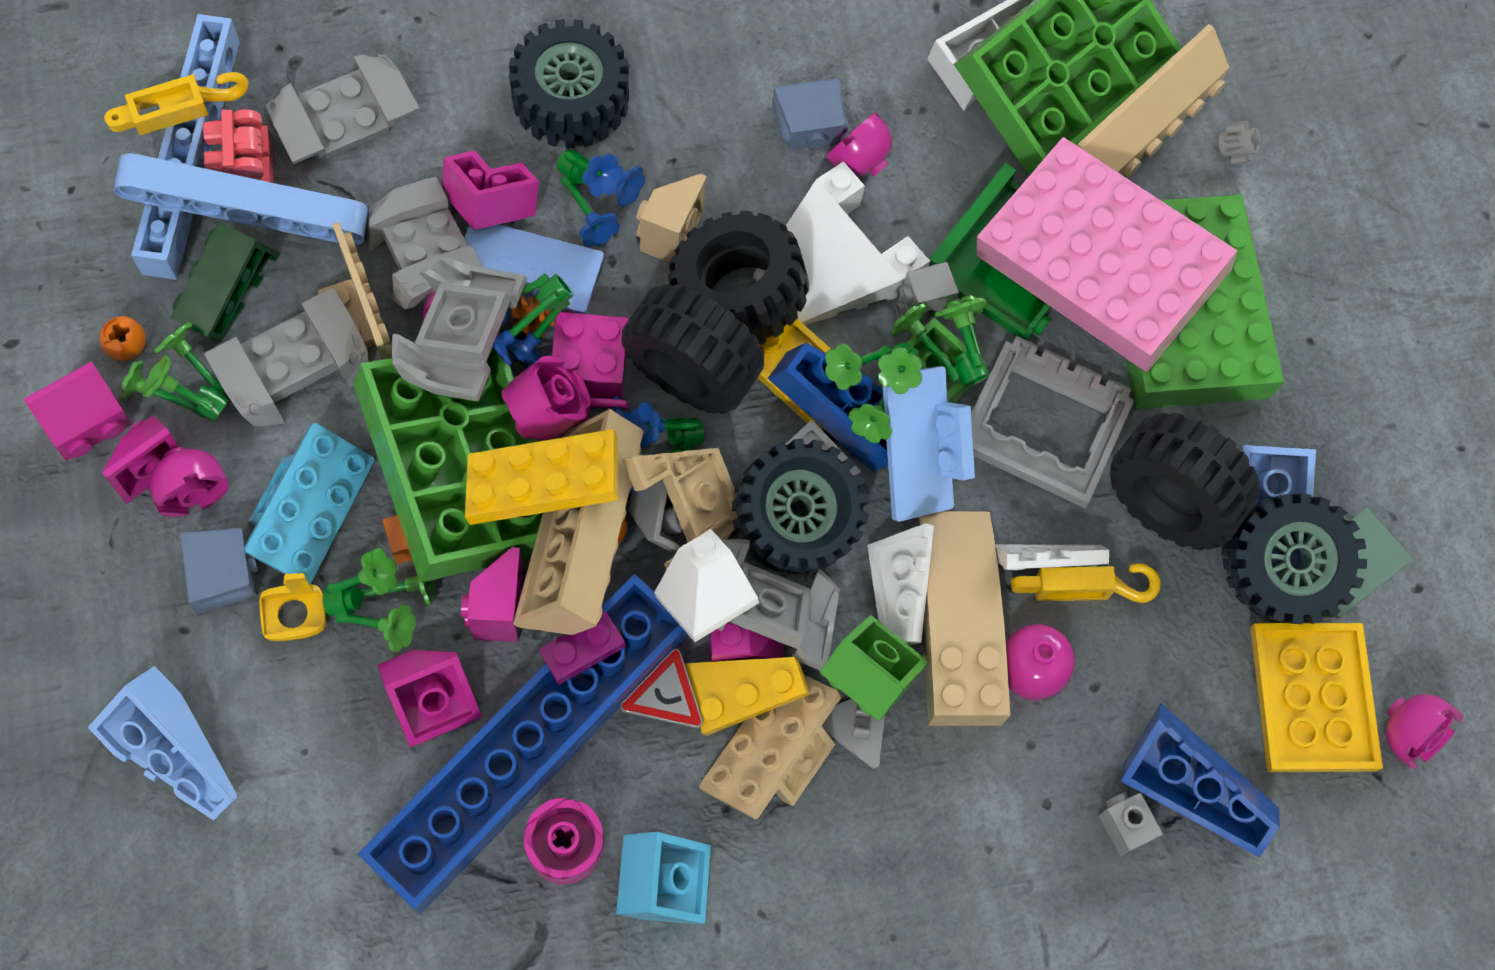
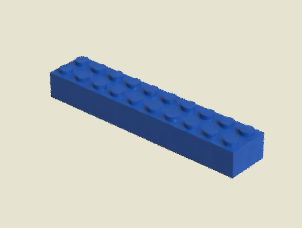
(517, 755)

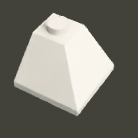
(705, 586)

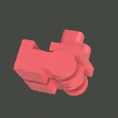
(245, 145)

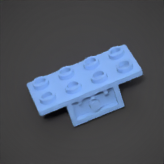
(533, 255)
(926, 447)

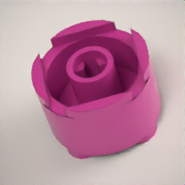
(546, 399)
(570, 819)

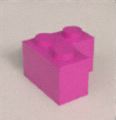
(487, 194)

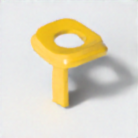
(295, 588)

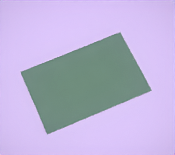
(1383, 556)

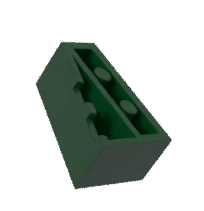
(221, 281)

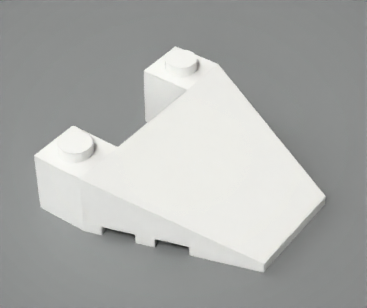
(838, 257)

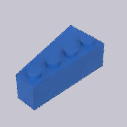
(1199, 784)

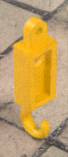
(177, 101)
(1085, 584)

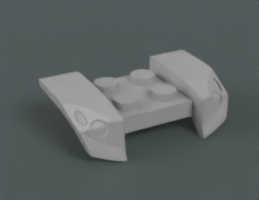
(342, 110)
(416, 230)
(457, 329)
(289, 358)
(788, 610)

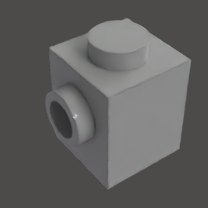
(1129, 823)

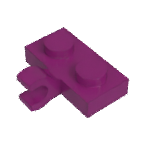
(577, 652)

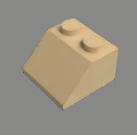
(670, 216)

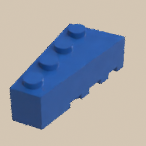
(804, 381)

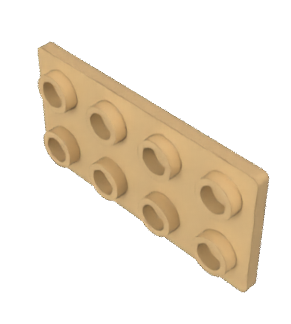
(359, 299)
(774, 753)

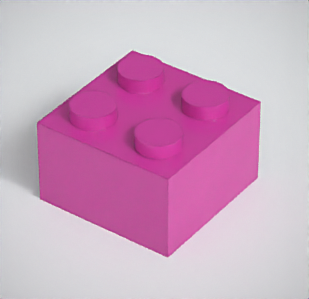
(593, 350)

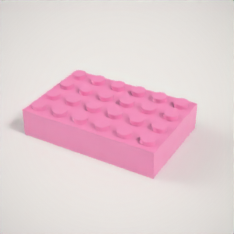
(1105, 253)

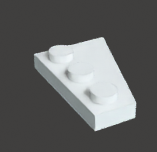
(1044, 556)

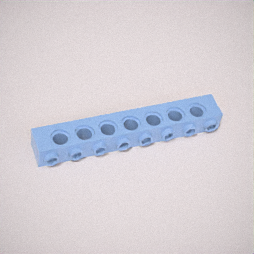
(163, 230)

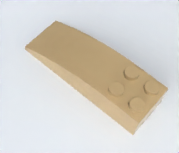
(964, 624)

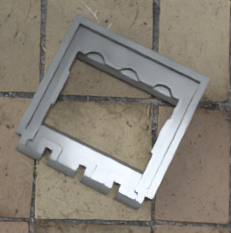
(1044, 468)

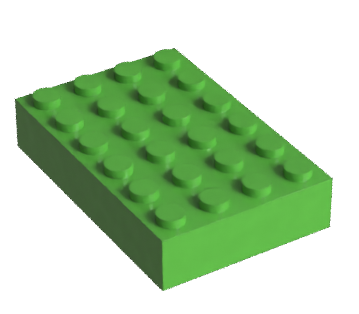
(1064, 69)
(1229, 342)
(424, 459)

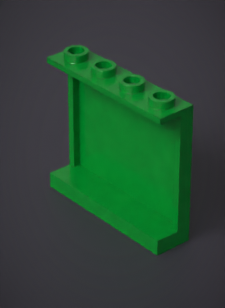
(1005, 299)

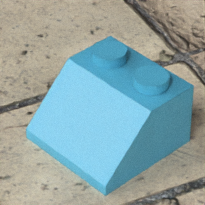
(663, 878)

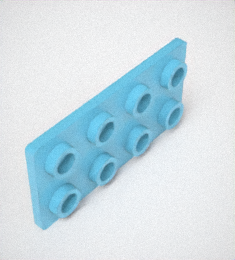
(307, 502)

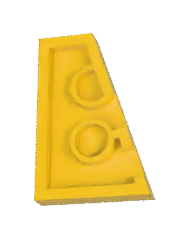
(743, 689)

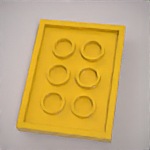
(1315, 697)

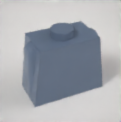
(810, 113)
(217, 568)

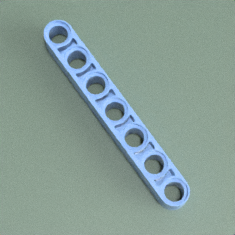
(238, 198)

